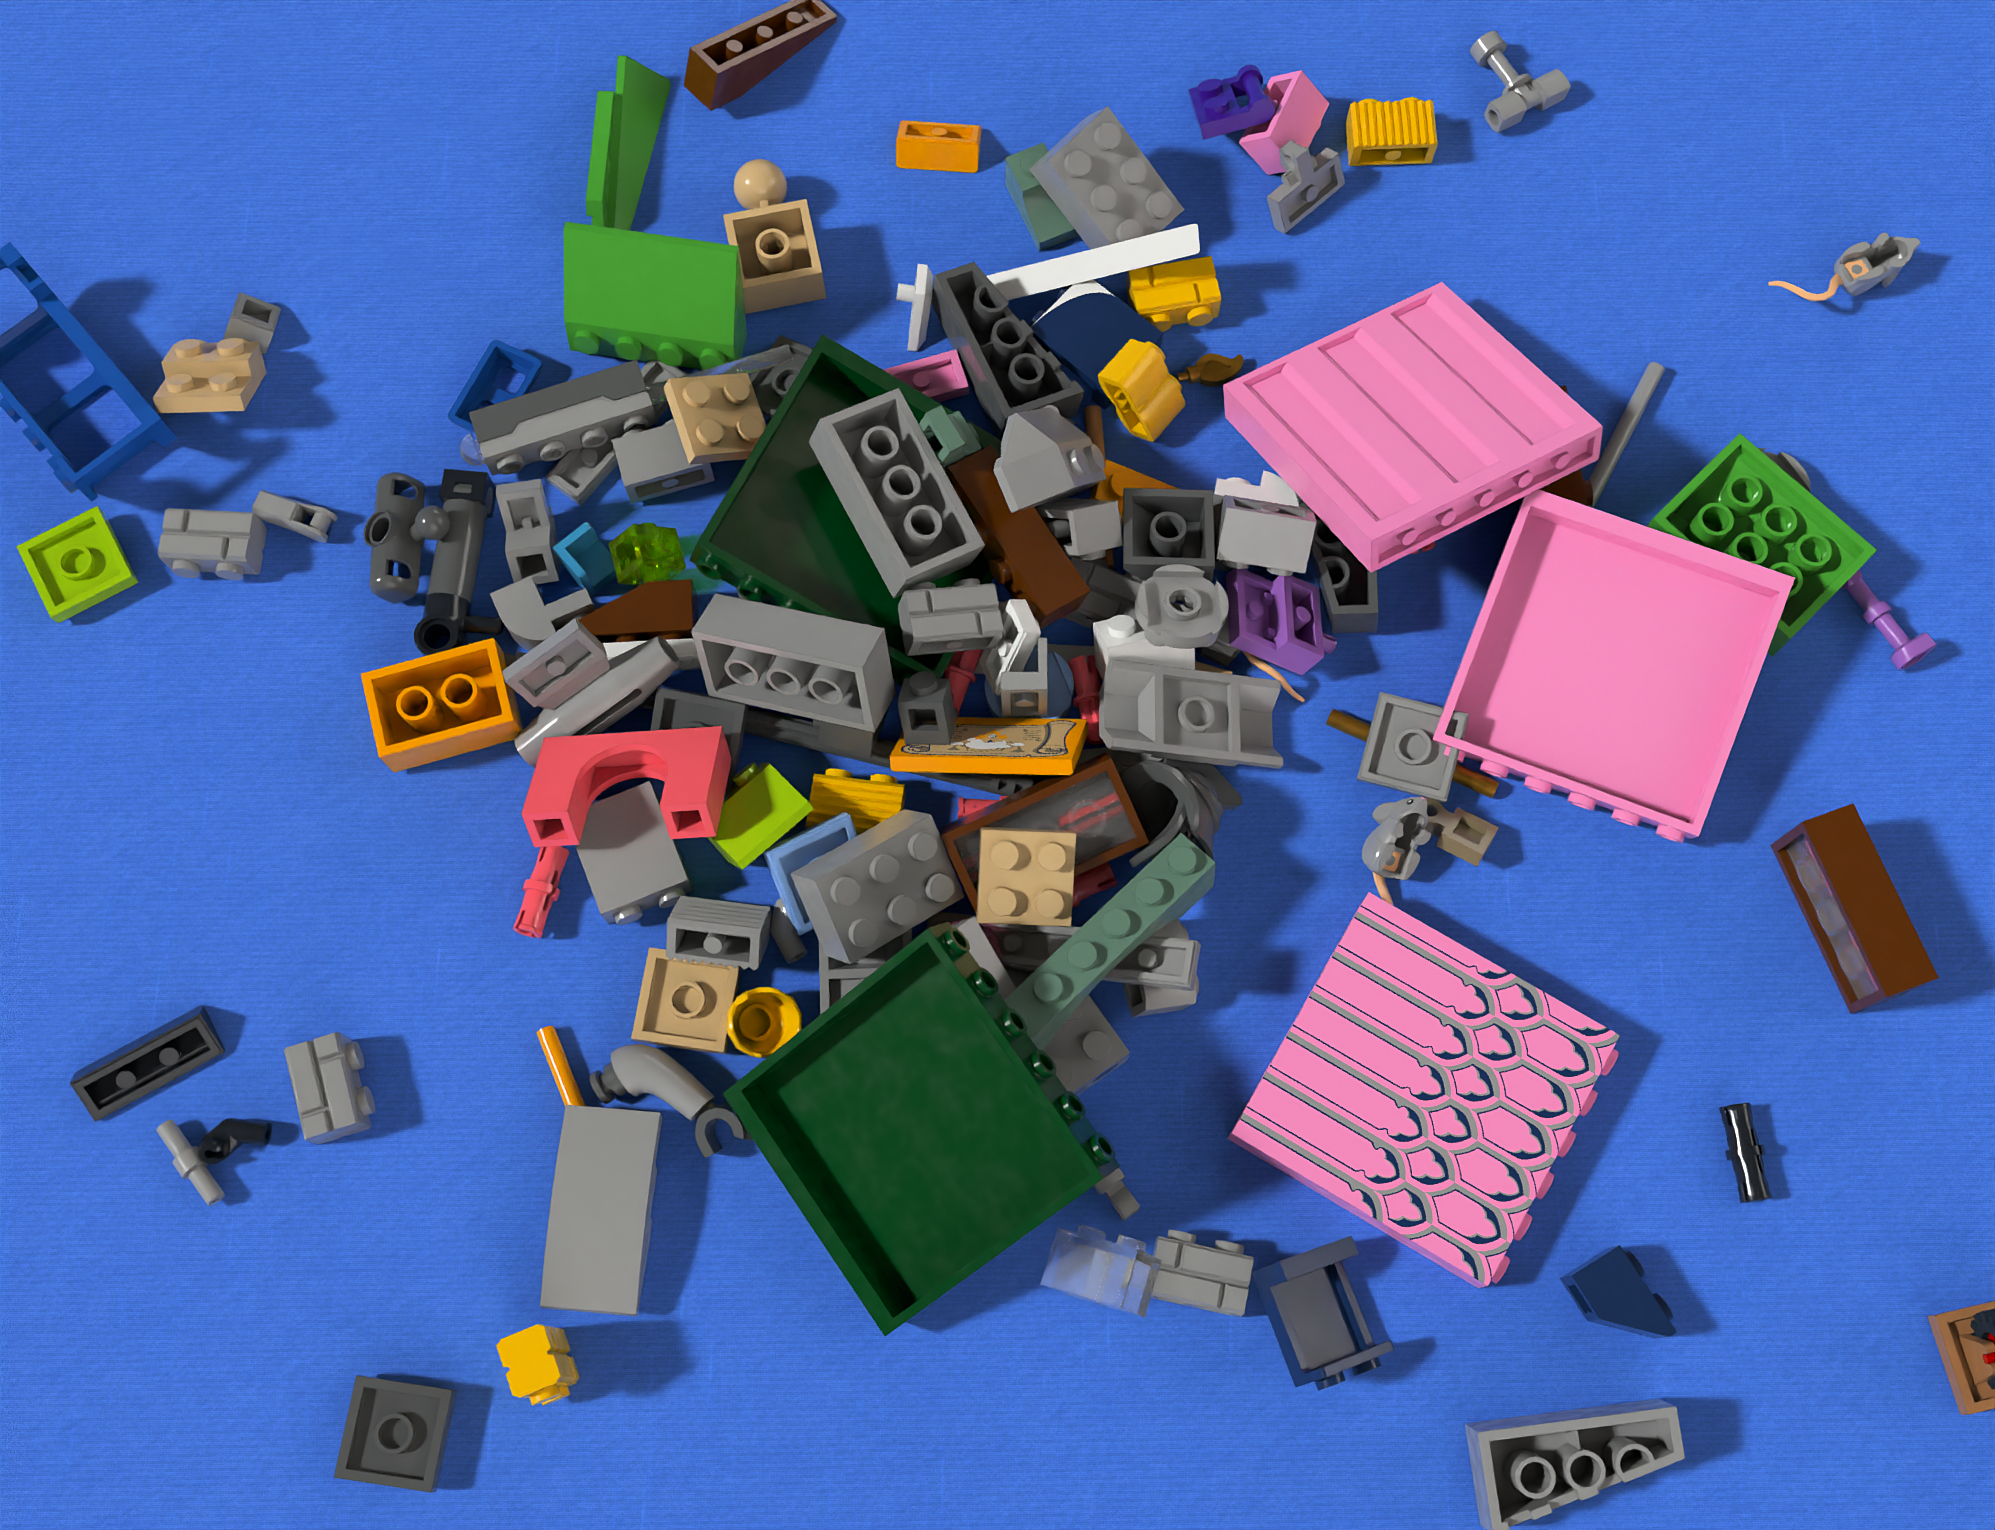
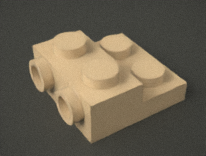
(210, 376)

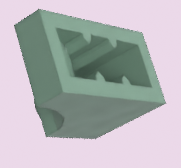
(1037, 209)
(949, 436)

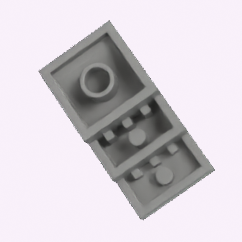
(601, 1210)

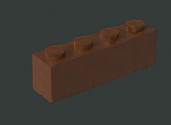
(1018, 543)

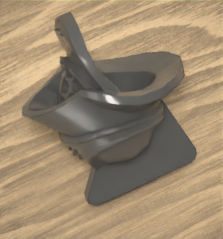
(1177, 799)

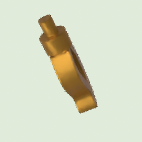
(1212, 370)

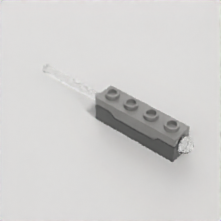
(579, 414)

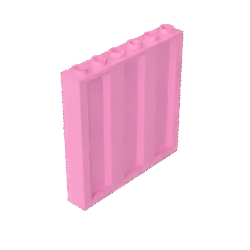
(1410, 425)

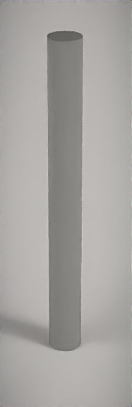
(1625, 428)

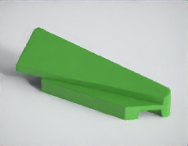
(623, 143)

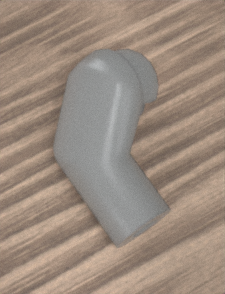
(784, 935)

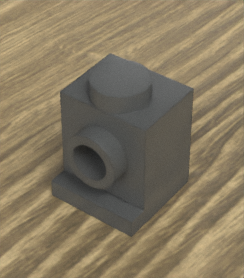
(927, 699)

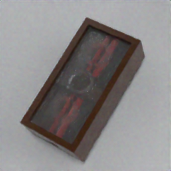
(1085, 802)
(1853, 909)

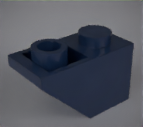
(1614, 1295)

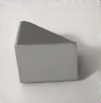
(252, 321)

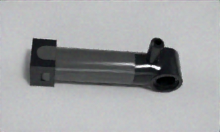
(469, 501)

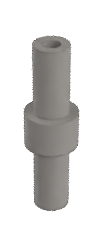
(189, 1163)

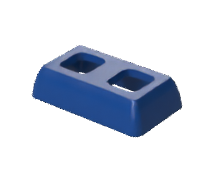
(481, 386)

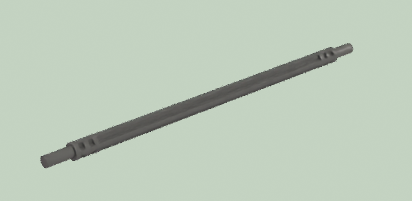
(802, 734)

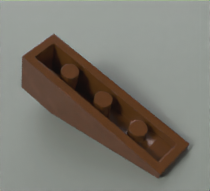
(747, 53)

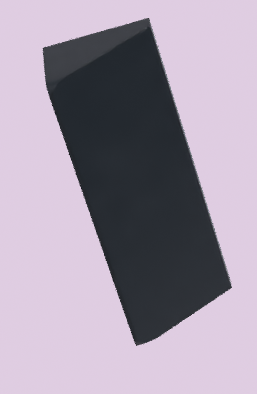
(147, 1063)

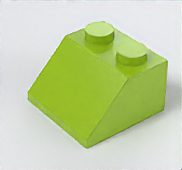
(757, 813)

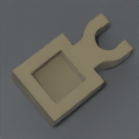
(1460, 832)

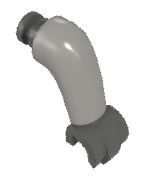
(652, 1071)

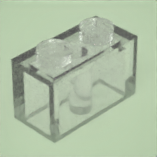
(1101, 1270)

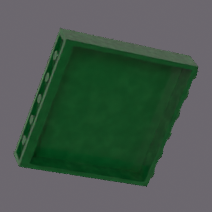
(785, 529)
(920, 1127)

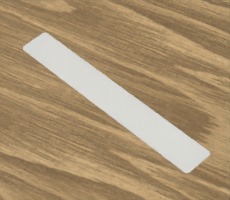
(1098, 262)

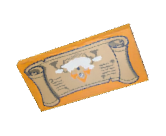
(998, 747)

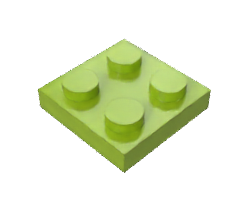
(77, 564)

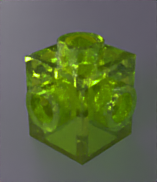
(647, 554)

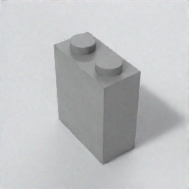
(631, 856)

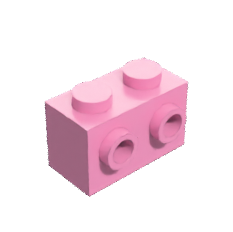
(1296, 117)

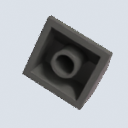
(1167, 529)

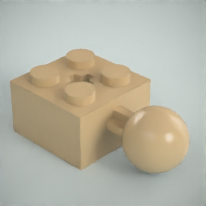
(773, 240)

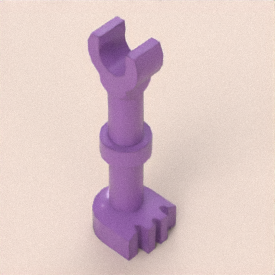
(1878, 613)

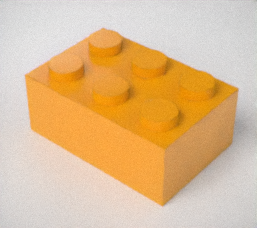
(441, 705)

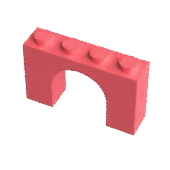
(580, 767)

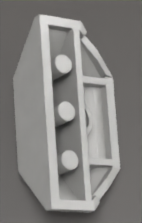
(1045, 460)

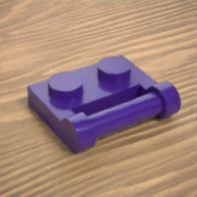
(1217, 107)

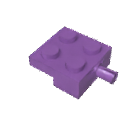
(1277, 620)

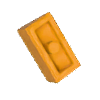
(938, 146)

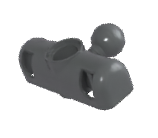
(398, 534)

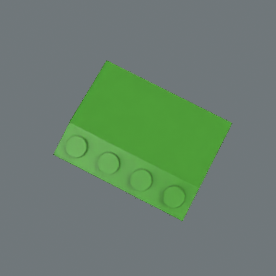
(652, 297)
(1767, 518)

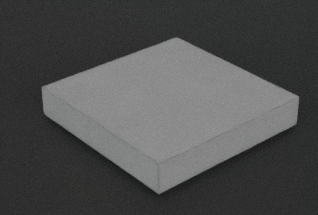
(1402, 751)

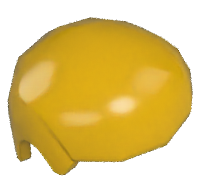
(763, 1021)

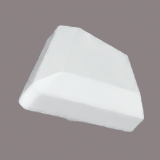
(920, 296)

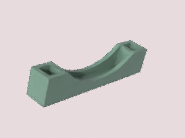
(1142, 907)

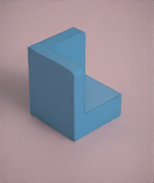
(586, 559)

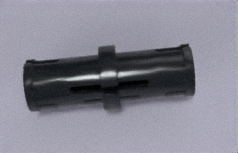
(1745, 1153)

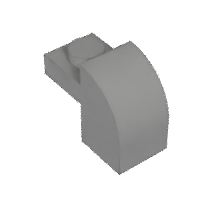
(529, 531)
(530, 618)

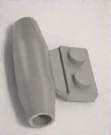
(581, 686)

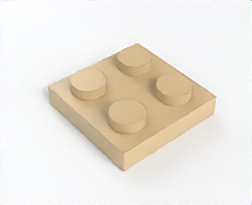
(715, 416)
(1026, 876)
(685, 1003)

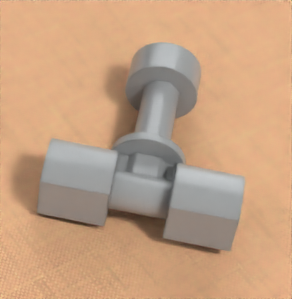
(1520, 91)

